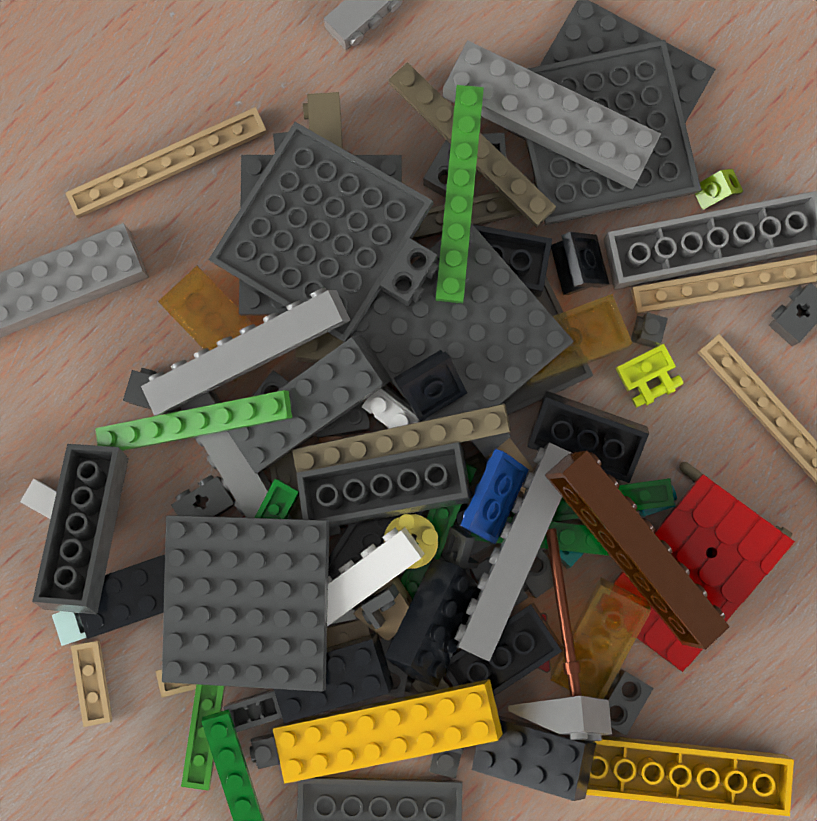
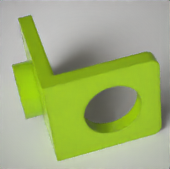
(718, 188)

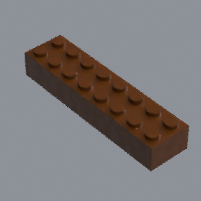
(637, 549)

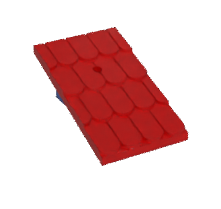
(739, 556)

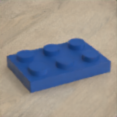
(494, 496)

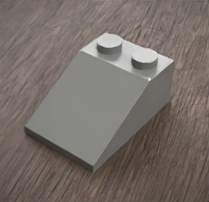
(574, 716)

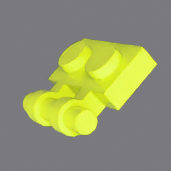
(645, 368)

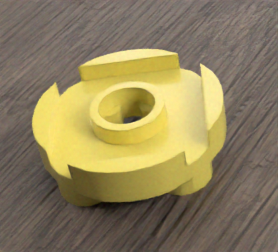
(425, 533)

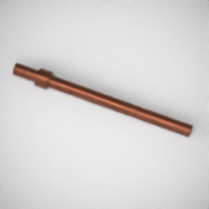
(570, 666)

